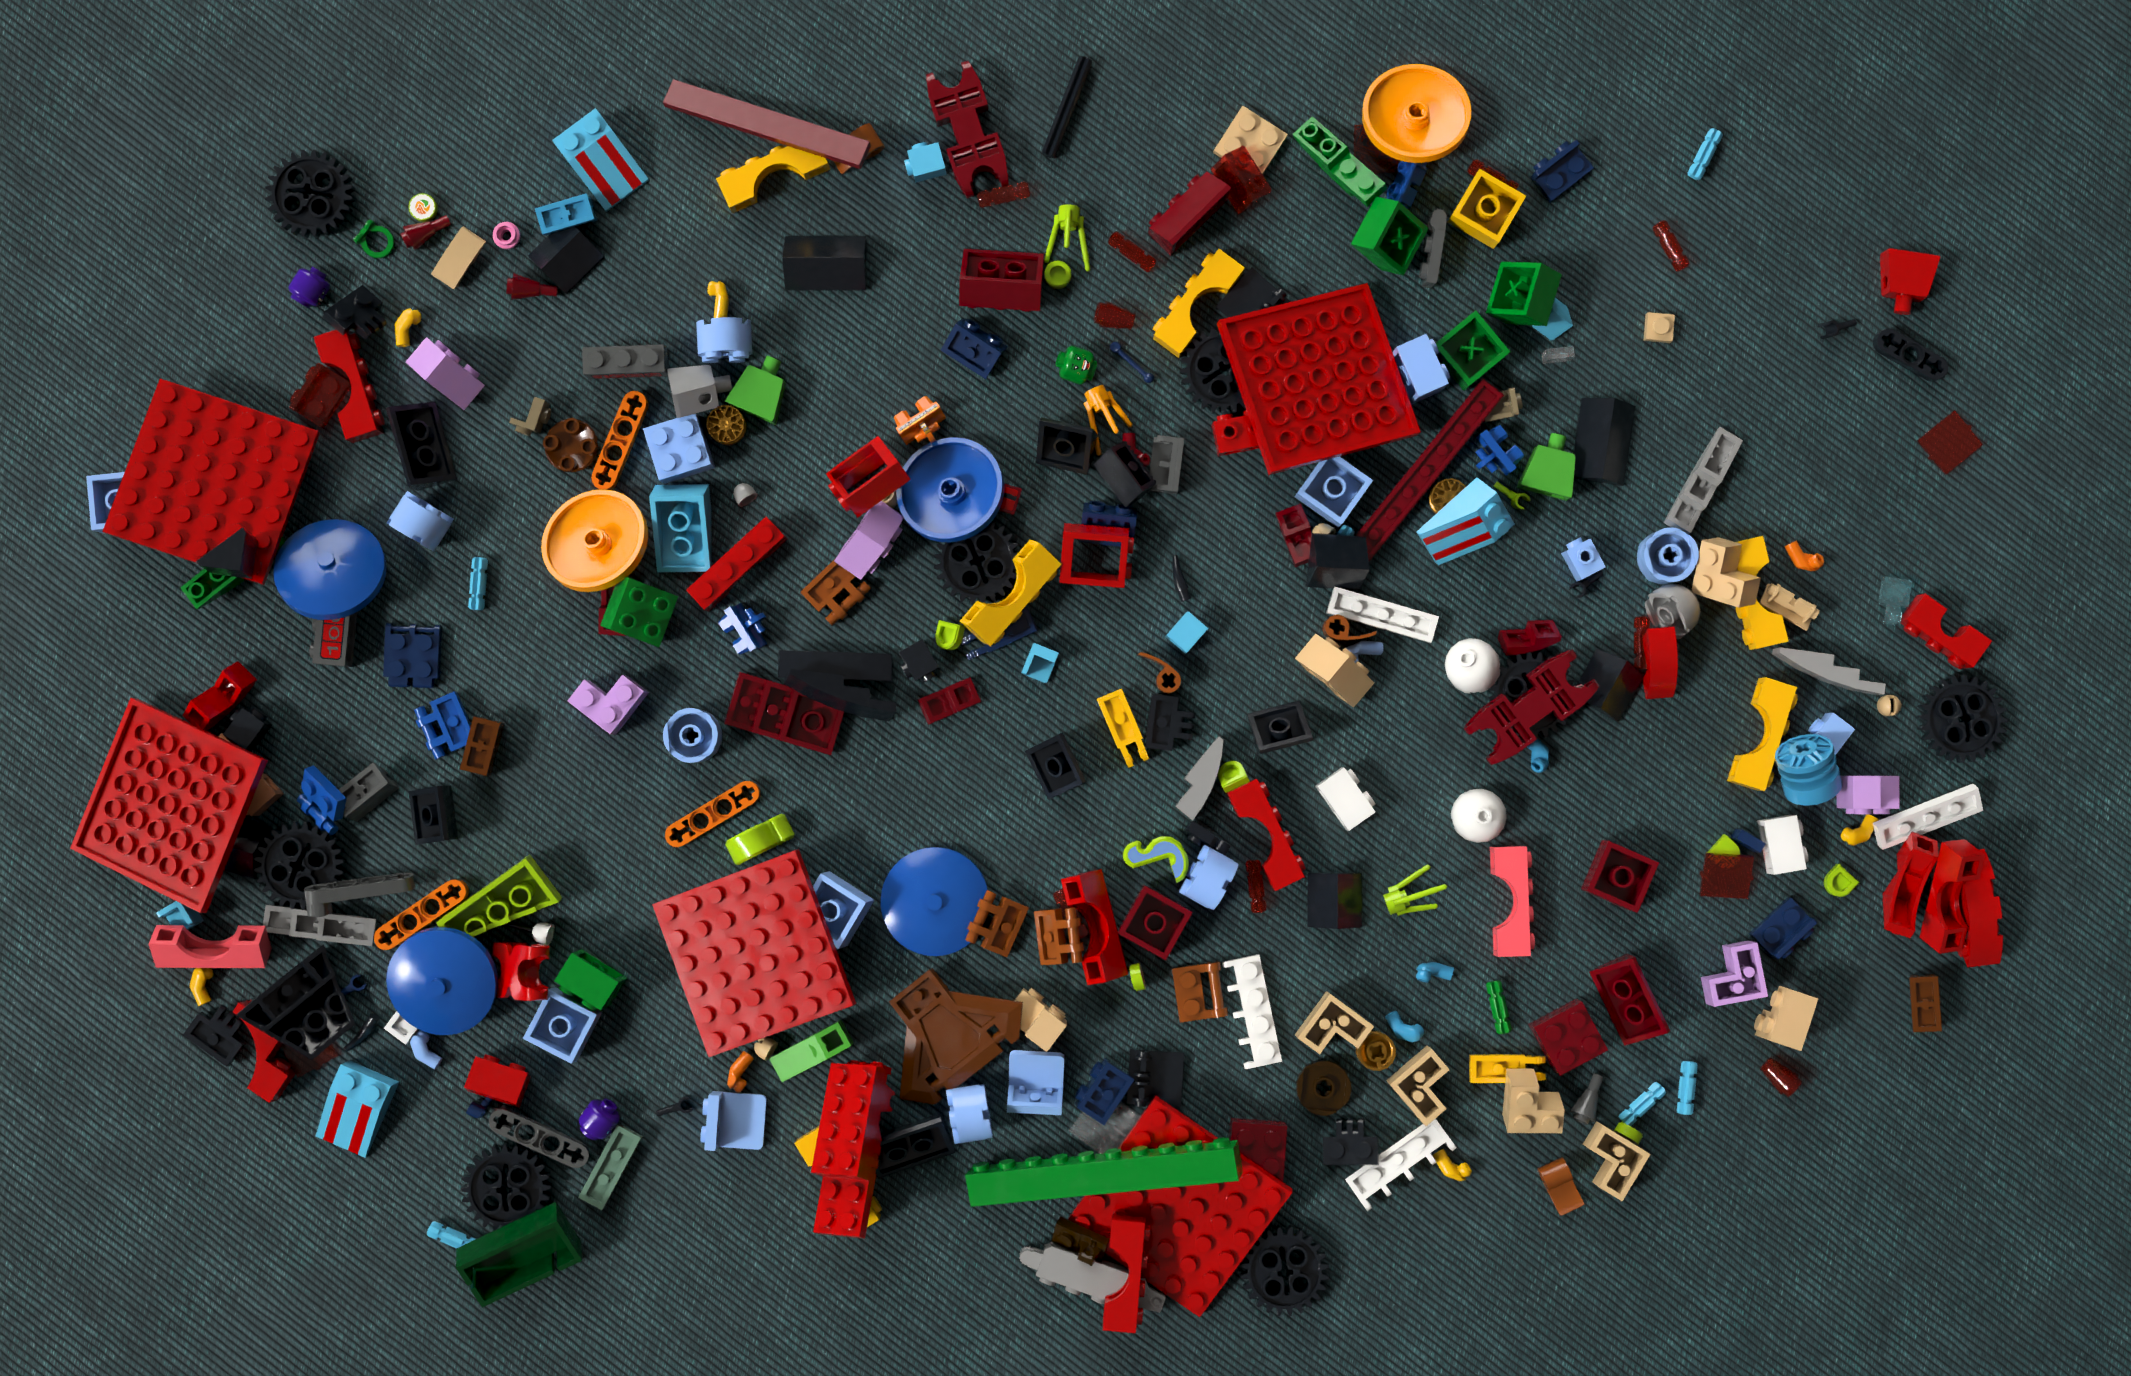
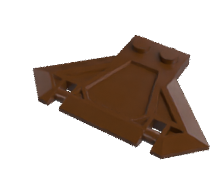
(949, 1035)

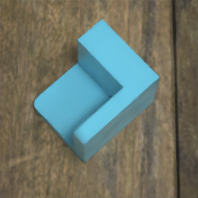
(1558, 321)
(1186, 632)
(1040, 663)
(180, 915)

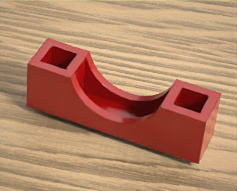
(359, 416)
(733, 565)
(1281, 865)
(1943, 923)
(1104, 956)
(1121, 1307)

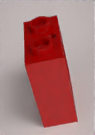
(859, 466)
(1099, 533)

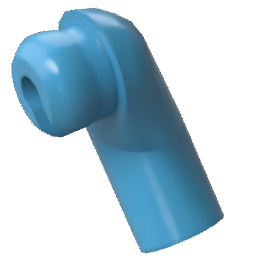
(1539, 756)
(1439, 970)
(1403, 1031)

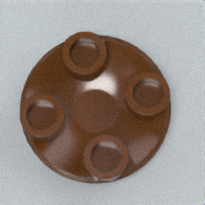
(571, 445)

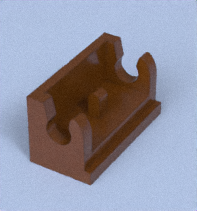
(482, 746)
(1925, 1003)

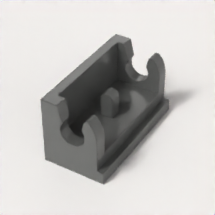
(1166, 463)
(367, 791)

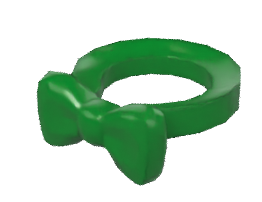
(370, 226)

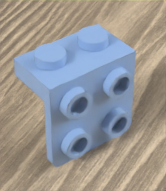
(1035, 1082)
(734, 1120)

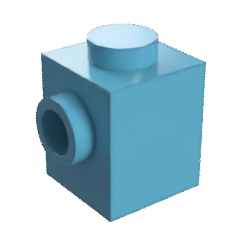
(925, 162)

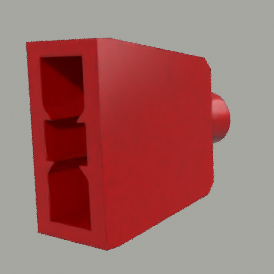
(1906, 277)

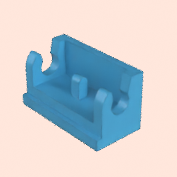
(565, 214)

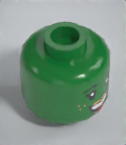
(1076, 365)

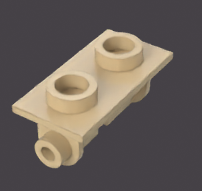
(1783, 603)

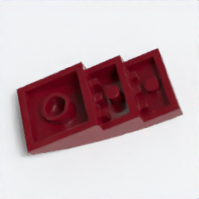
(782, 714)

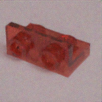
(1243, 177)
(319, 395)

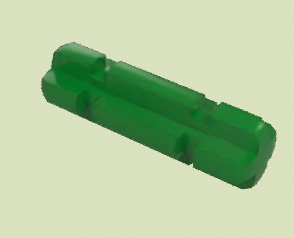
(1498, 1007)

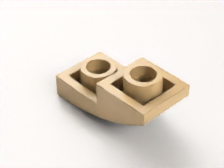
(458, 257)

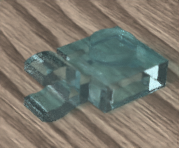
(1895, 595)

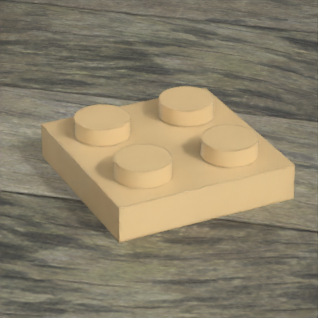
(1254, 133)

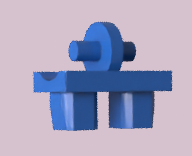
(1505, 460)
(747, 625)

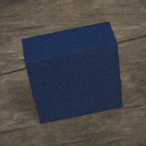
(1747, 840)

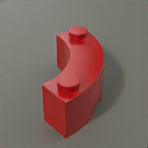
(1980, 912)

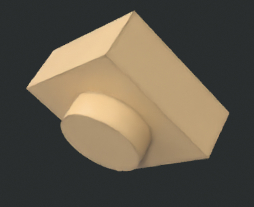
(1659, 327)

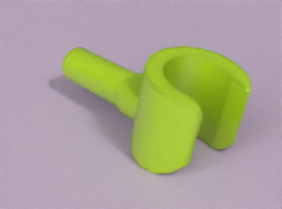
(1512, 495)

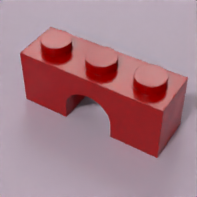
(1924, 620)

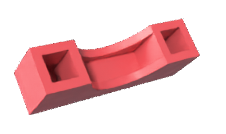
(1514, 934)
(178, 948)

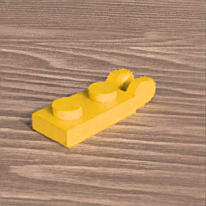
(1122, 724)
(1492, 1067)

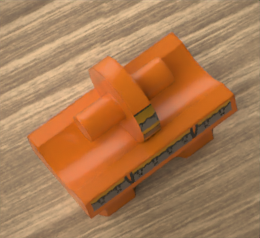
(921, 424)

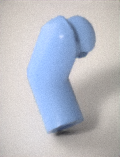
(1366, 647)
(421, 1051)

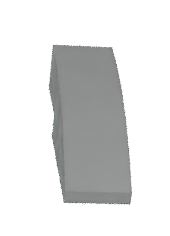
(1202, 780)

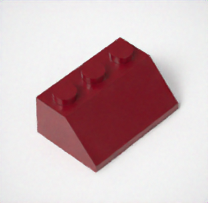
(1188, 211)
(1001, 280)

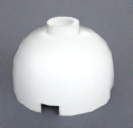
(1472, 665)
(1478, 815)

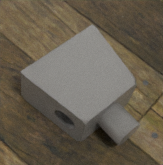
(696, 389)

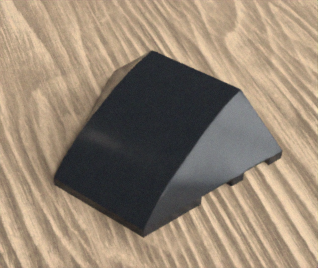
(302, 1007)

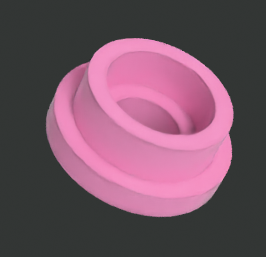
(498, 233)

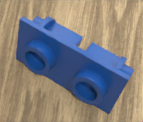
(1407, 174)

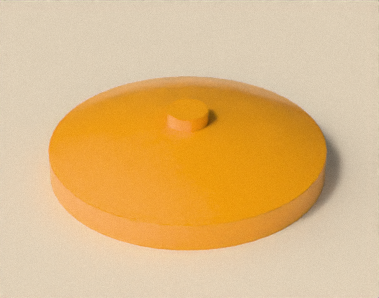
(1416, 113)
(594, 540)

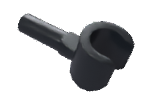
(1833, 328)
(1587, 582)
(674, 1108)

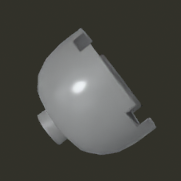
(1673, 607)

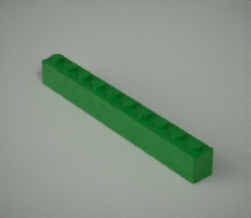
(1104, 1173)

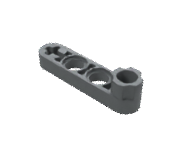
(320, 896)
(537, 1141)

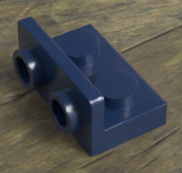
(1561, 171)
(974, 347)
(1106, 515)
(1783, 929)
(1103, 1091)

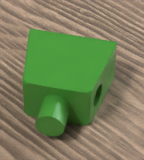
(759, 391)
(1550, 470)

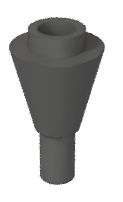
(1586, 1106)

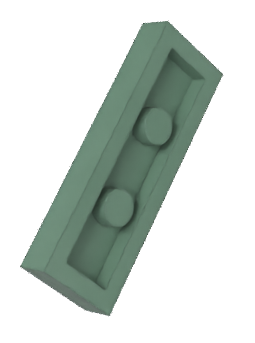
(610, 1166)

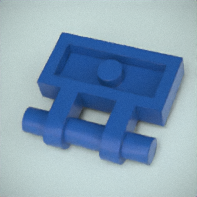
(452, 721)
(321, 800)

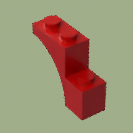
(1904, 891)
(270, 1074)

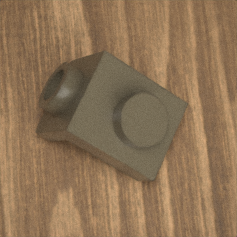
(1506, 407)
(538, 415)

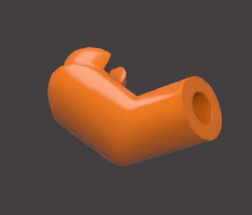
(1804, 560)
(736, 1071)

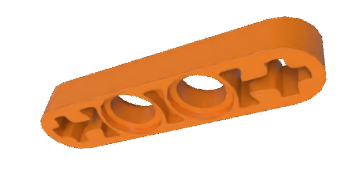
(616, 439)
(712, 813)
(421, 914)

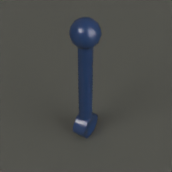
(1115, 348)

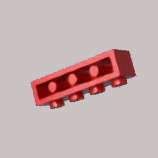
(1233, 434)

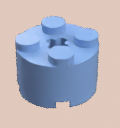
(724, 339)
(420, 521)
(1665, 571)
(681, 724)
(1208, 877)
(969, 1113)

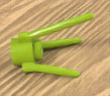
(1068, 219)
(1398, 900)

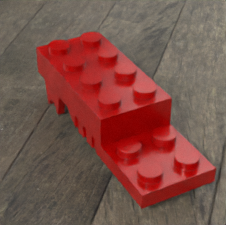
(849, 1146)

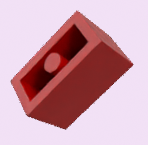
(497, 1080)

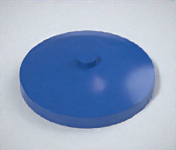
(951, 490)
(329, 569)
(932, 900)
(442, 981)

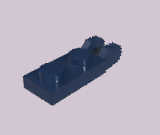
(1021, 628)

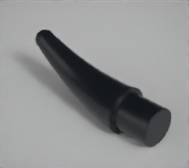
(1179, 581)
(366, 1030)

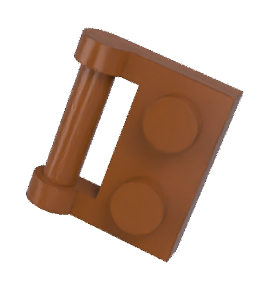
(1190, 992)

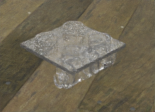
(1108, 1136)

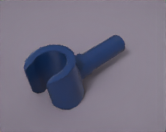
(351, 987)
(478, 1110)

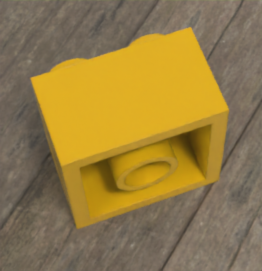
(1486, 208)

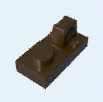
(1088, 1243)

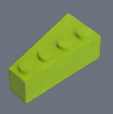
(508, 897)

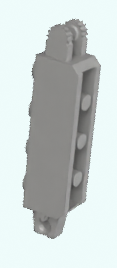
(1103, 1278)

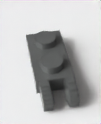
(1433, 246)

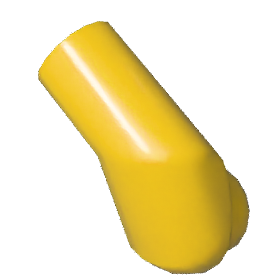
(721, 301)
(403, 324)
(1860, 834)
(197, 985)
(1449, 1169)

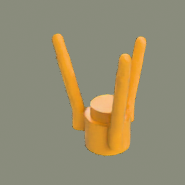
(1099, 400)

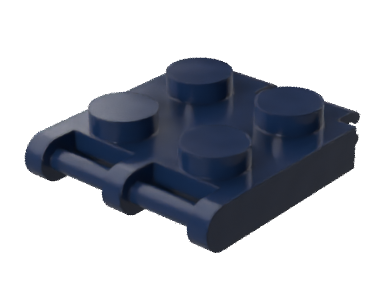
(412, 656)

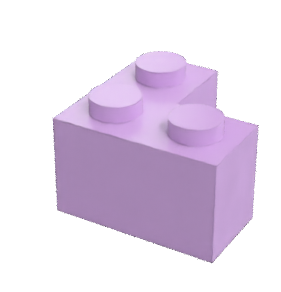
(441, 370)
(870, 540)
(610, 709)
(1865, 793)
(1743, 976)

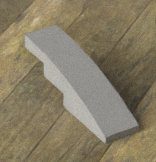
(1703, 480)
(1821, 667)
(331, 928)

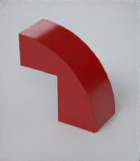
(1661, 662)
(220, 699)

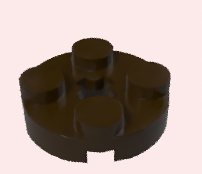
(1333, 1099)

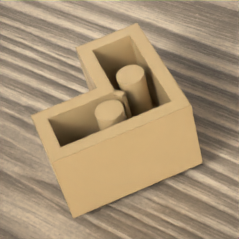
(1718, 576)
(1335, 669)
(1332, 1017)
(1788, 1018)
(1039, 1021)
(1413, 1084)
(1527, 1108)
(1621, 1163)

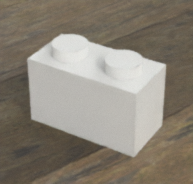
(1346, 798)
(1783, 844)

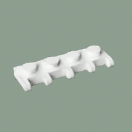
(1255, 1011)
(1398, 1160)

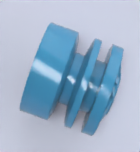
(1808, 769)

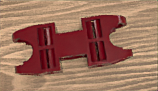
(960, 108)
(1531, 707)

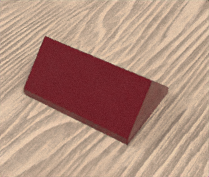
(1629, 1000)

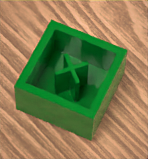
(1389, 235)
(1523, 293)
(1470, 350)
(639, 611)
(590, 980)

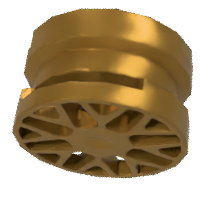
(726, 425)
(1443, 493)
(1376, 1051)

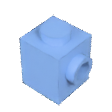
(1582, 558)
(1833, 728)

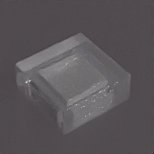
(1559, 354)

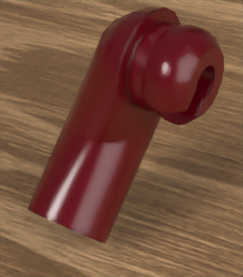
(1130, 438)

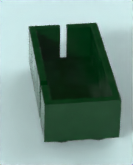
(518, 1254)

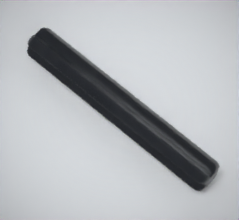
(1067, 107)

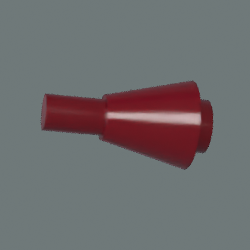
(417, 234)
(523, 287)

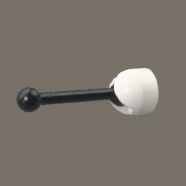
(541, 932)

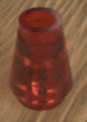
(1112, 316)
(1781, 1077)

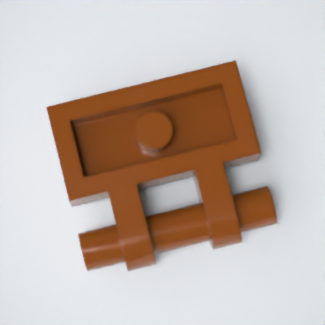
(828, 585)
(1004, 924)
(1051, 936)

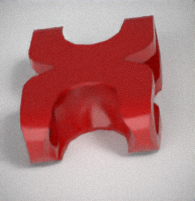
(521, 970)

